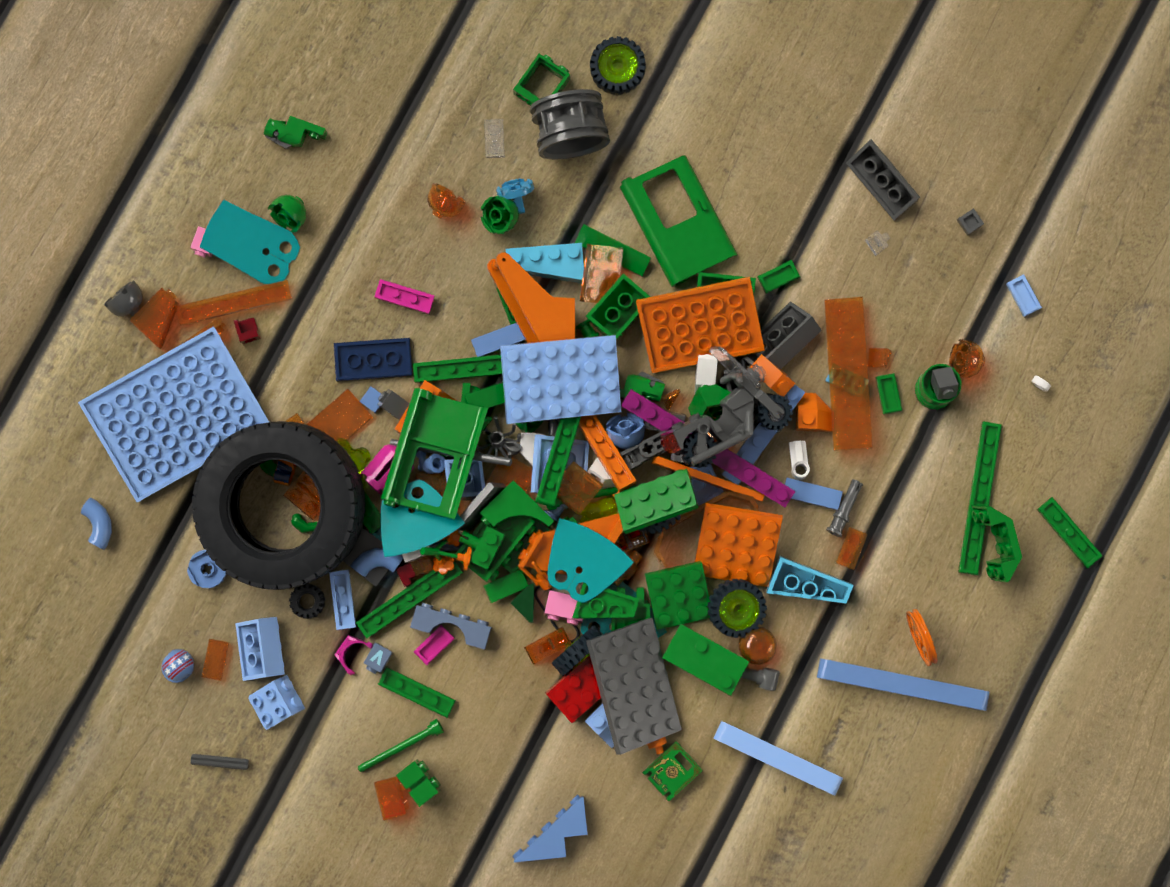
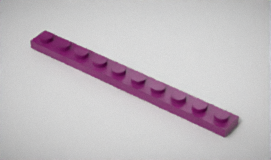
(726, 459)

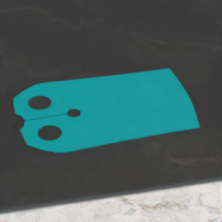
(242, 236)

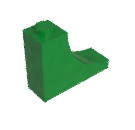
(513, 503)

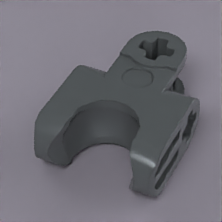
(637, 452)

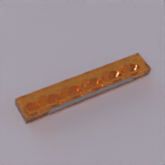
(233, 302)

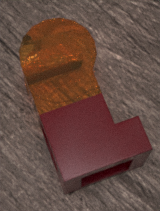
(419, 566)

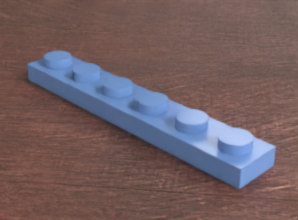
(761, 437)

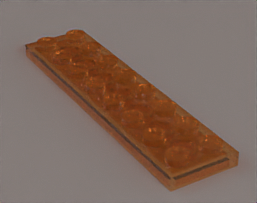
(848, 374)

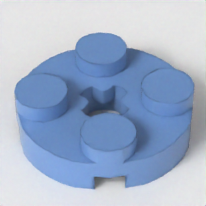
(202, 579)

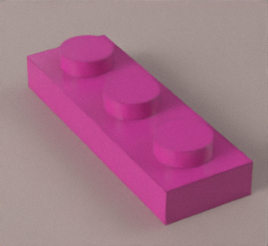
(404, 296)

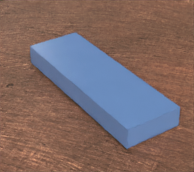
(492, 341)
(815, 494)

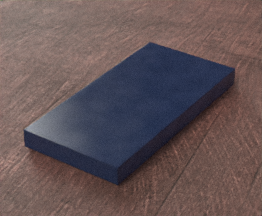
(373, 359)

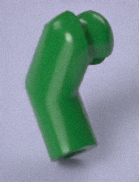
(301, 525)

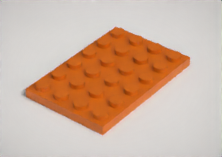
(693, 320)

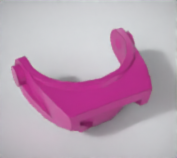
(340, 654)

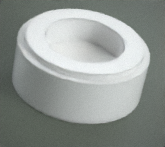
(1041, 383)

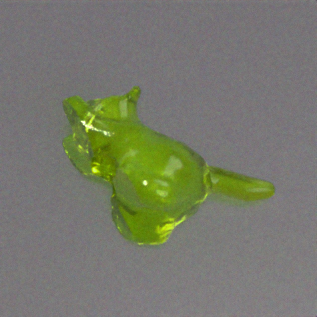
(359, 456)
(601, 508)

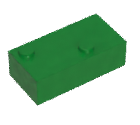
(705, 660)

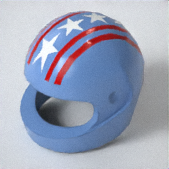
(177, 665)

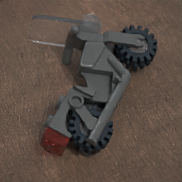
(736, 418)

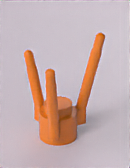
(541, 576)

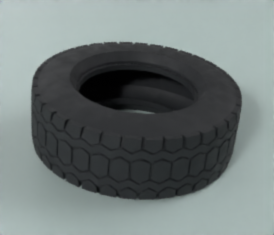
(221, 523)

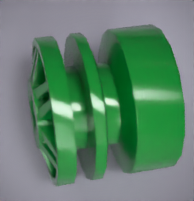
(925, 393)

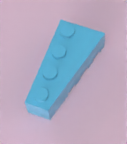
(551, 261)
(805, 582)

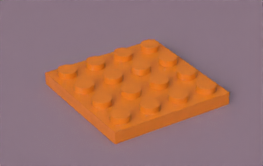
(738, 543)

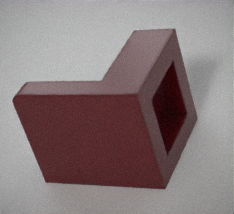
(247, 330)

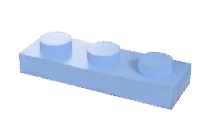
(342, 599)

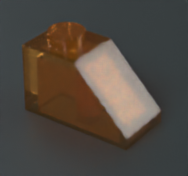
(547, 645)

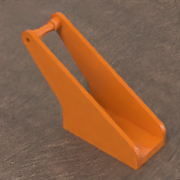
(533, 308)

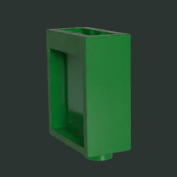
(547, 62)

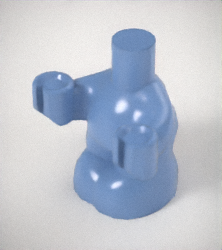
(431, 465)

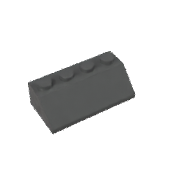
(785, 336)

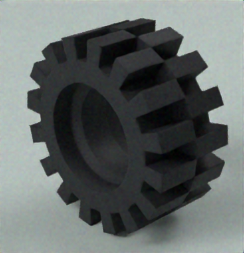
(315, 609)

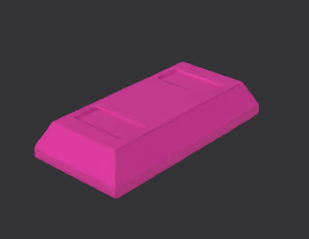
(434, 644)

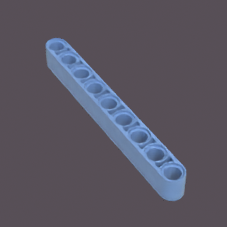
(903, 684)

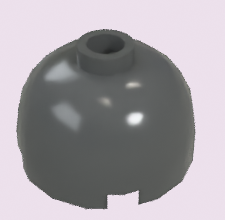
(126, 300)

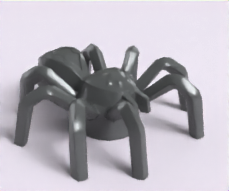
(497, 441)

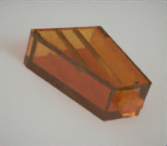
(157, 316)

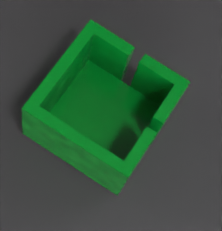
(419, 781)

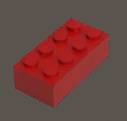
(576, 690)

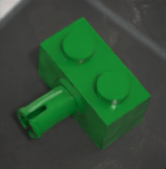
(484, 547)

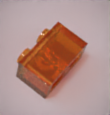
(391, 798)

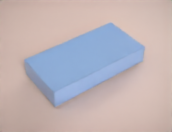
(1023, 295)

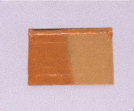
(342, 417)

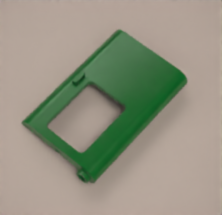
(690, 244)
(440, 427)

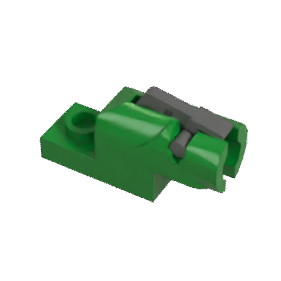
(293, 132)
(644, 385)

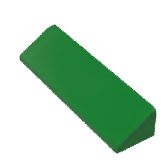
(631, 259)

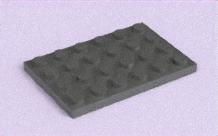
(634, 685)

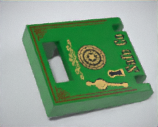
(669, 773)

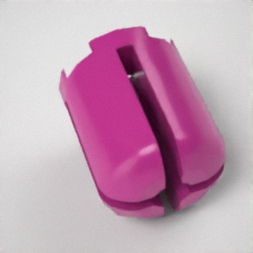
(378, 468)

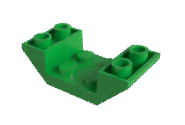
(1007, 542)

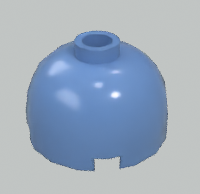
(626, 430)

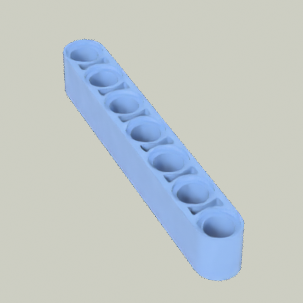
(778, 758)

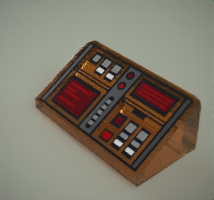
(631, 541)

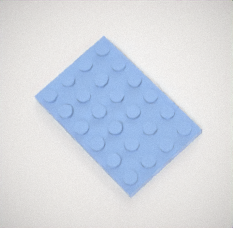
(560, 379)

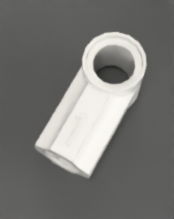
(798, 458)

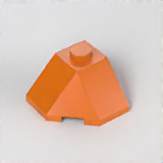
(813, 414)

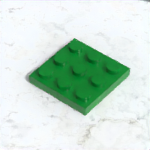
(678, 595)

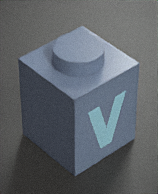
(377, 658)

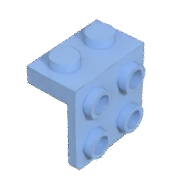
(276, 702)

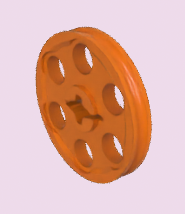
(921, 637)

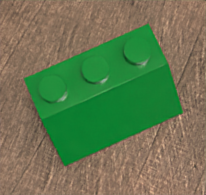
(617, 308)

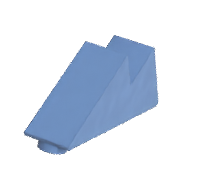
(551, 841)

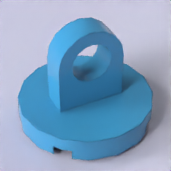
(515, 190)

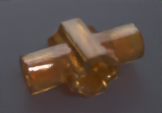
(636, 558)

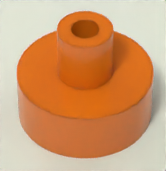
(658, 745)

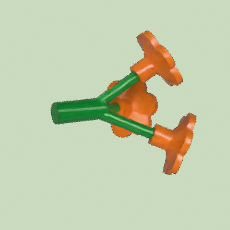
(443, 560)

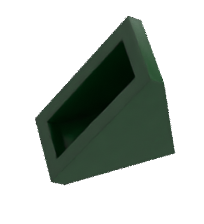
(525, 603)

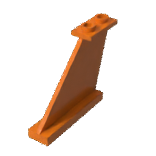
(541, 542)

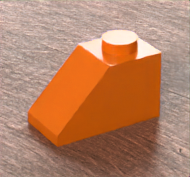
(775, 377)

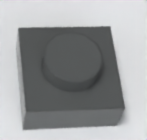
(970, 221)

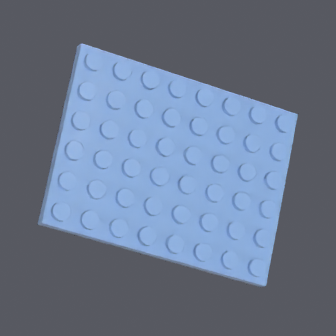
(172, 413)

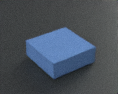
(371, 400)

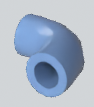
(100, 523)
(375, 558)

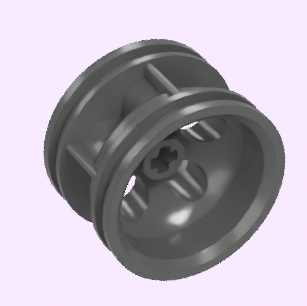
(570, 124)

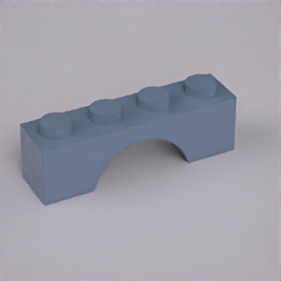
(427, 619)

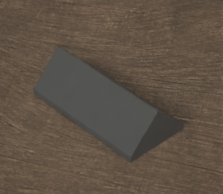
(883, 180)

